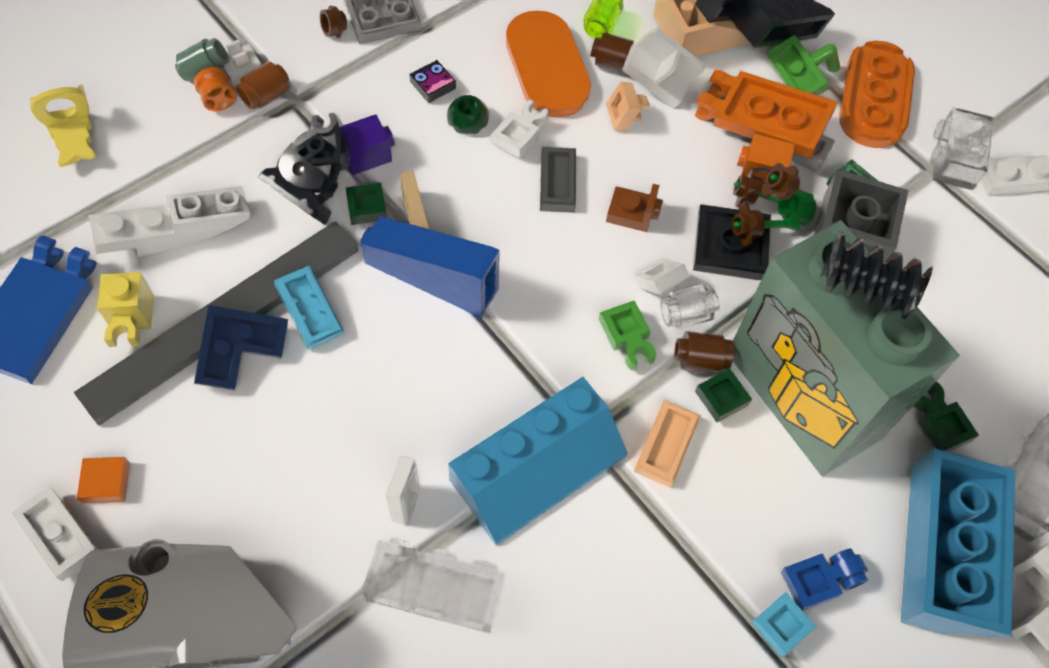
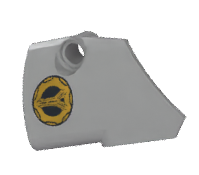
(189, 615)

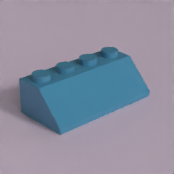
(537, 460)
(959, 546)

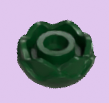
(468, 114)

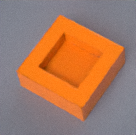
(103, 480)

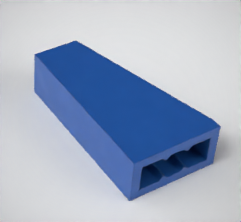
(434, 262)

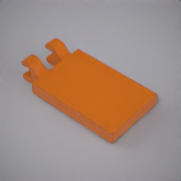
(766, 109)

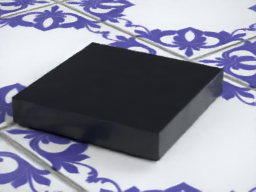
(721, 250)

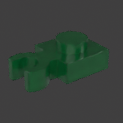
(943, 423)

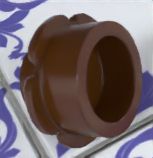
(333, 21)

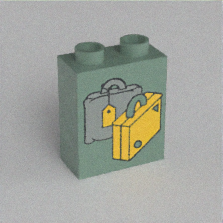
(830, 363)

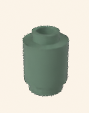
(199, 57)

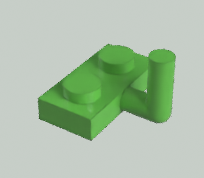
(799, 68)

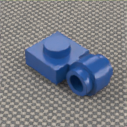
(816, 582)

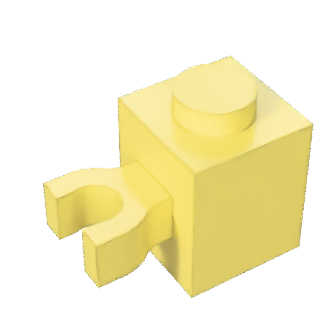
(125, 305)

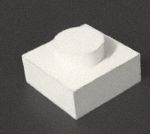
(662, 276)

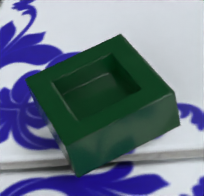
(365, 203)
(723, 395)

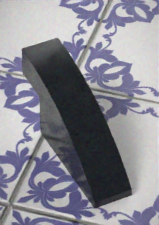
(770, 20)

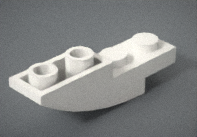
(181, 222)

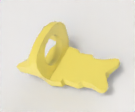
(66, 127)

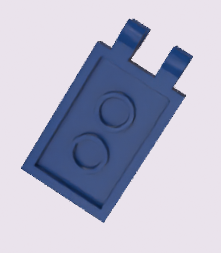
(40, 306)

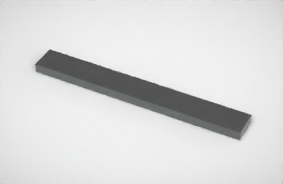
(181, 344)

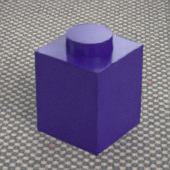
(368, 144)

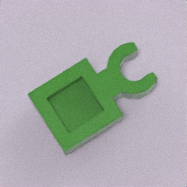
(628, 329)

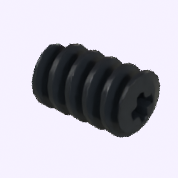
(875, 276)

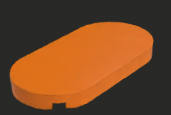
(548, 63)
(877, 94)

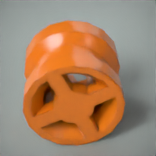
(214, 89)

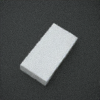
(403, 490)

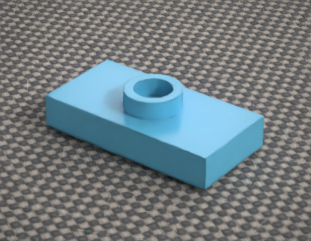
(308, 307)

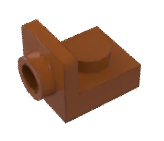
(634, 208)

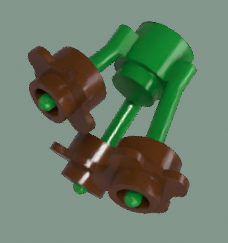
(780, 187)

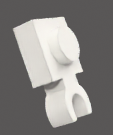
(519, 132)

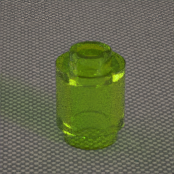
(602, 17)

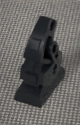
(311, 167)

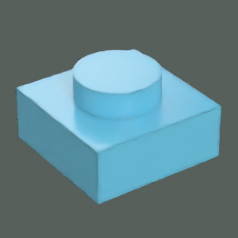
(783, 625)

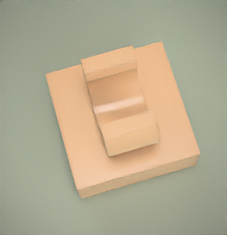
(625, 106)

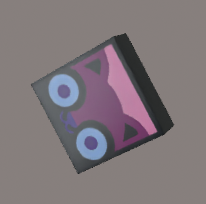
(432, 81)

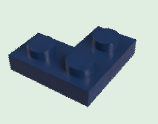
(228, 335)

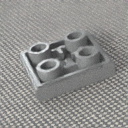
(382, 18)

